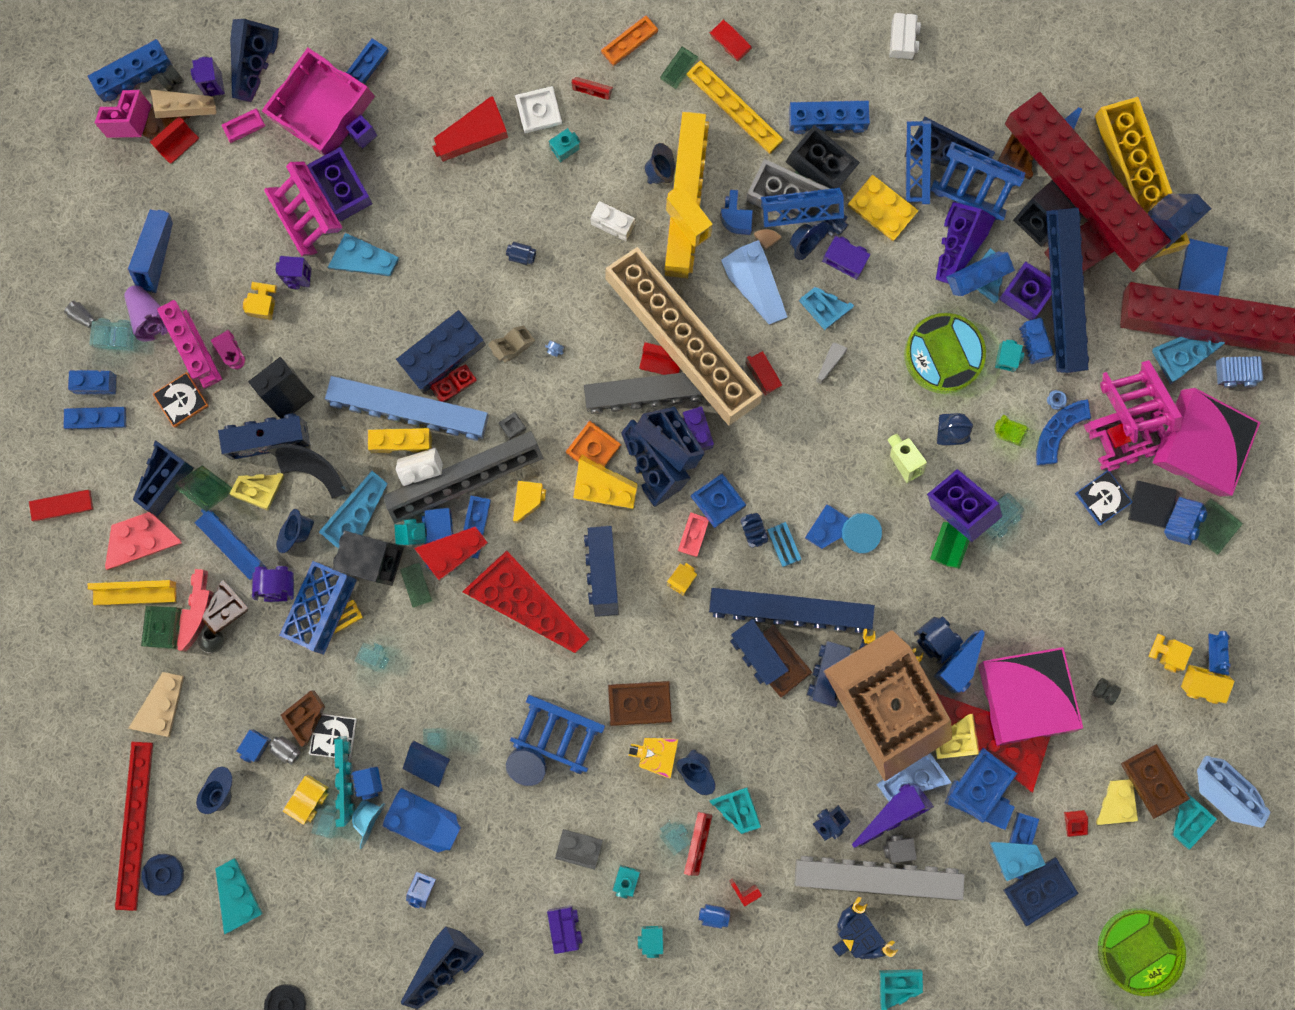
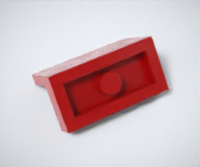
(174, 140)
(657, 360)
(763, 373)
(748, 895)

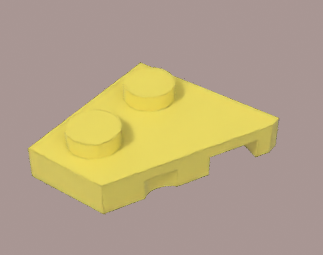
(257, 489)
(963, 740)
(1118, 804)

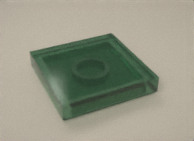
(203, 488)
(1217, 527)
(161, 627)

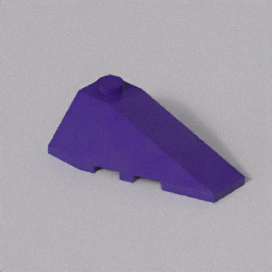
(903, 806)

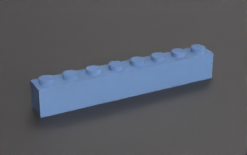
(406, 407)

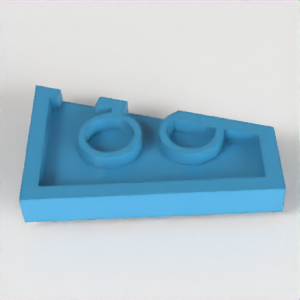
(362, 257)

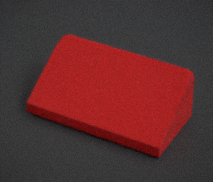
(591, 88)

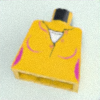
(656, 755)

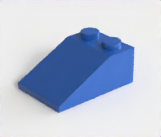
(961, 666)

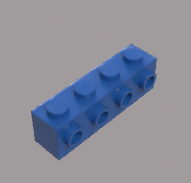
(129, 71)
(829, 116)

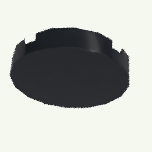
(285, 998)

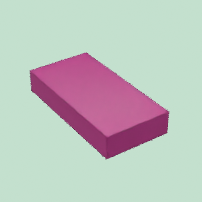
(243, 125)

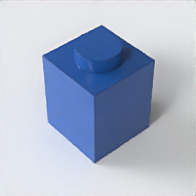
(253, 746)

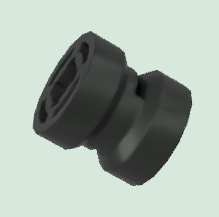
(169, 78)
(1106, 691)

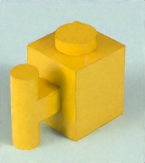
(260, 304)
(1174, 653)

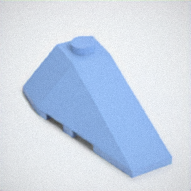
(753, 277)

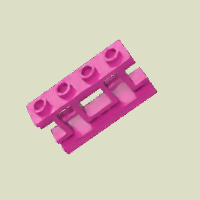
(189, 344)
(1137, 449)

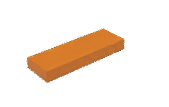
(629, 40)

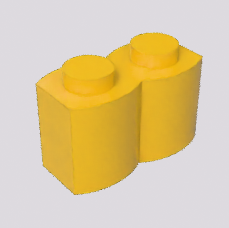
(306, 799)

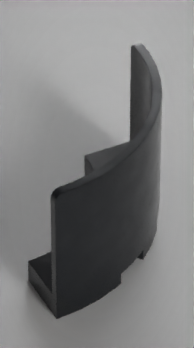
(301, 459)

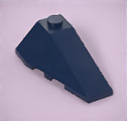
(249, 51)
(660, 476)
(445, 958)

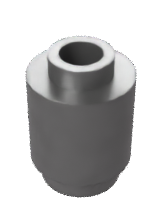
(284, 750)

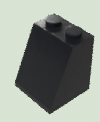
(1034, 216)
(281, 388)
(367, 558)

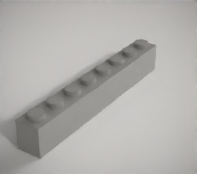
(879, 879)

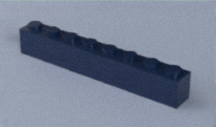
(1067, 290)
(791, 609)

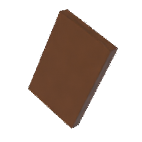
(797, 668)
(639, 703)
(1155, 781)

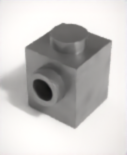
(900, 849)

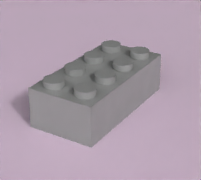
(777, 180)

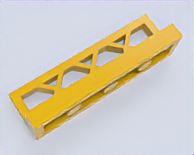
(133, 592)

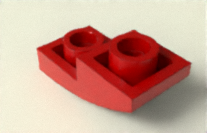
(731, 40)
(453, 384)

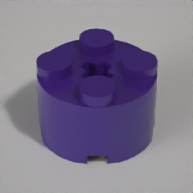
(272, 584)

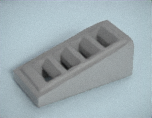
(834, 355)

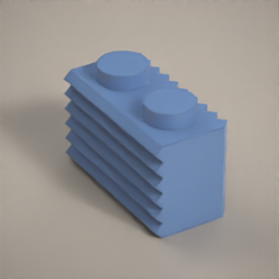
(1239, 371)

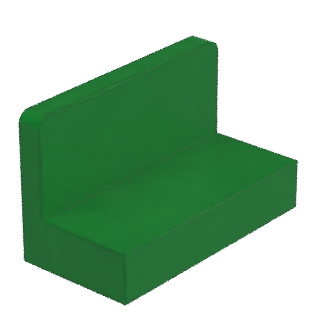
(949, 547)

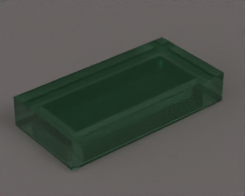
(679, 67)
(416, 585)

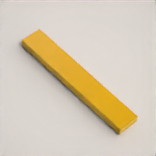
(735, 107)

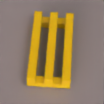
(347, 614)

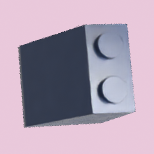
(1178, 214)

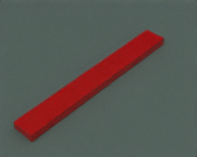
(134, 826)

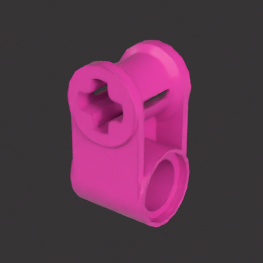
(227, 349)

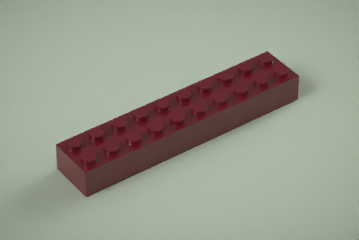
(1087, 182)
(1208, 318)

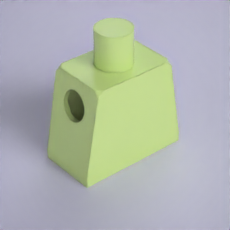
(907, 458)

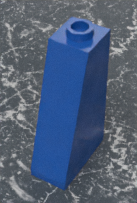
(151, 250)

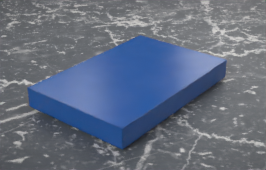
(1203, 267)
(982, 785)

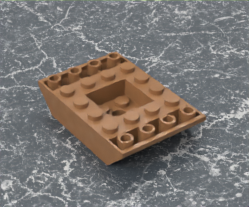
(866, 687)

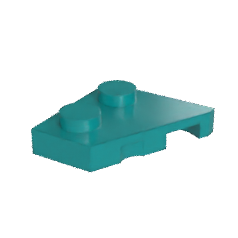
(738, 809)
(1191, 822)
(899, 986)

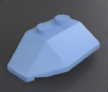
(1231, 792)

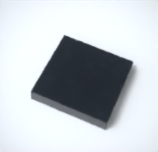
(1152, 504)

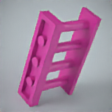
(316, 201)
(1154, 389)

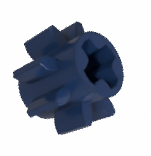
(837, 225)

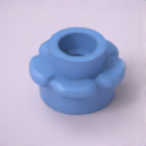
(554, 348)
(1060, 396)

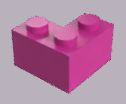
(127, 118)

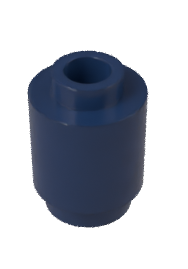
(521, 253)

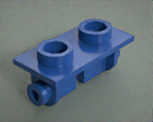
(1219, 653)

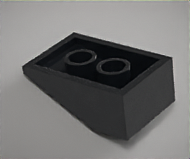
(822, 159)

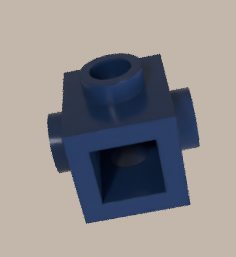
(831, 822)

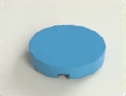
(862, 533)

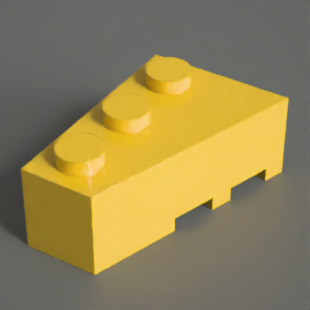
(602, 485)

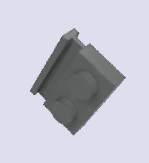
(578, 849)

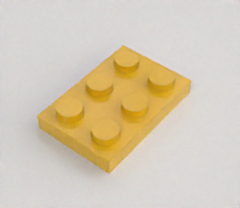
(882, 208)

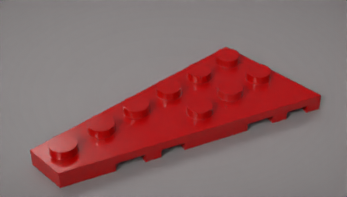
(517, 595)
(1021, 757)

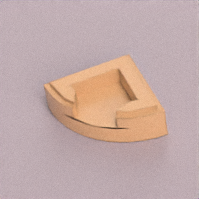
(767, 237)

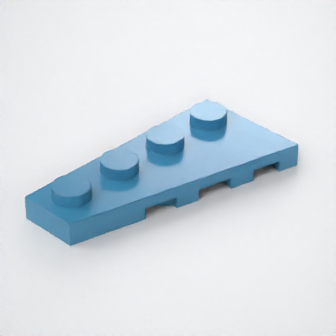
(1182, 355)
(356, 510)

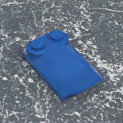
(422, 821)

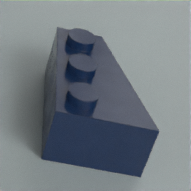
(821, 690)

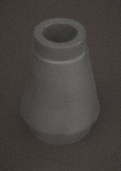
(79, 314)

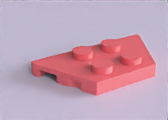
(138, 539)

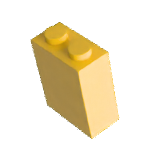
(688, 216)

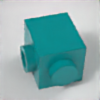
(564, 144)
(1009, 356)
(410, 533)
(626, 881)
(651, 941)

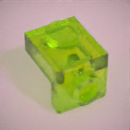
(1010, 431)

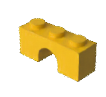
(399, 439)

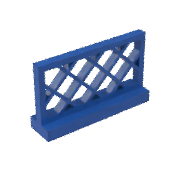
(330, 612)

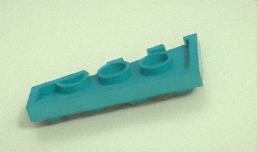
(342, 781)

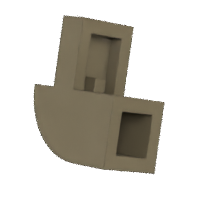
(511, 344)

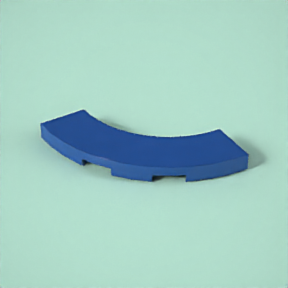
(1055, 429)

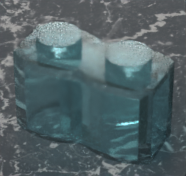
(112, 335)

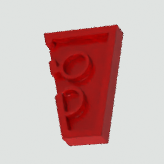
(451, 551)

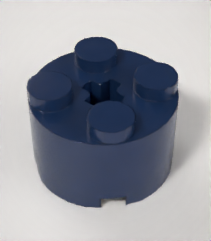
(938, 639)

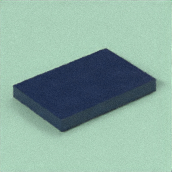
(1040, 891)

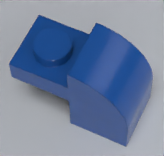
(733, 219)

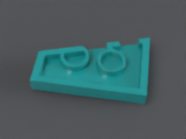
(235, 896)

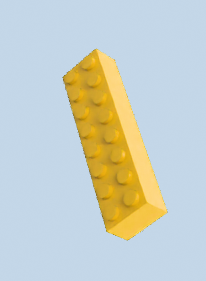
(1135, 157)
(688, 174)

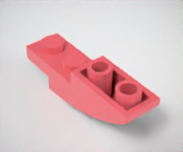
(191, 620)

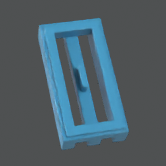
(777, 528)

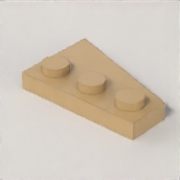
(181, 104)
(160, 706)

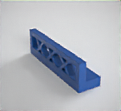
(926, 161)
(802, 200)
(228, 543)

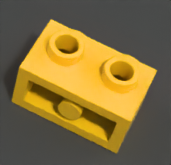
(1205, 684)

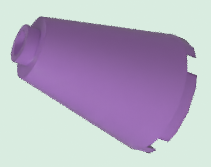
(143, 314)

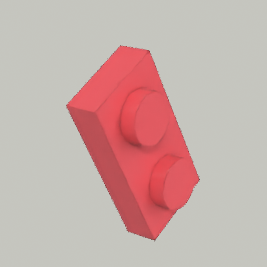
(693, 535)

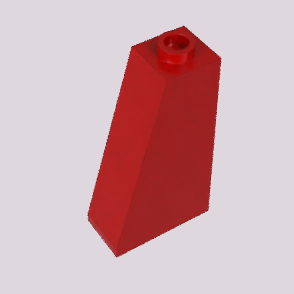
(472, 131)

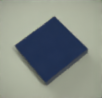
(426, 763)

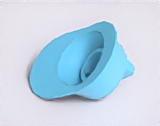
(364, 819)

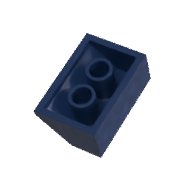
(758, 653)

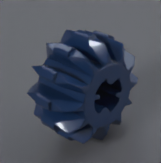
(754, 530)

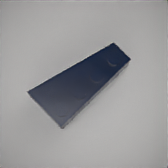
(940, 142)
(602, 570)

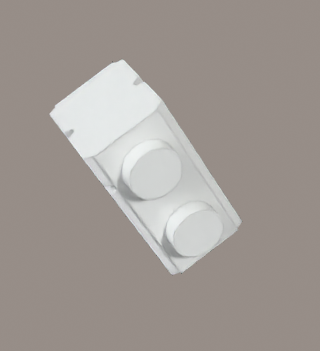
(903, 36)
(612, 221)
(419, 466)

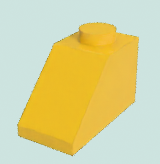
(527, 499)
(682, 578)

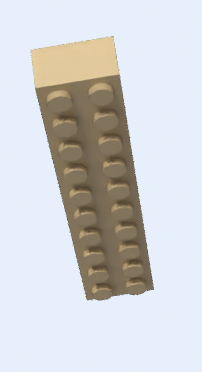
(683, 336)

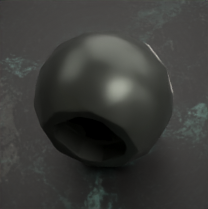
(209, 641)

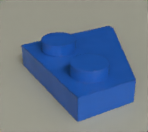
(826, 527)

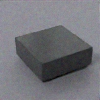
(512, 425)

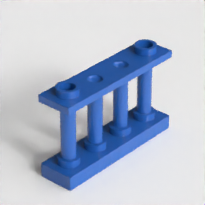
(977, 162)
(573, 722)

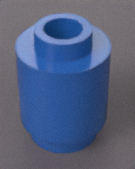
(714, 916)

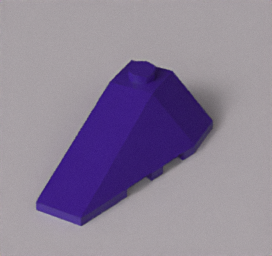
(965, 234)

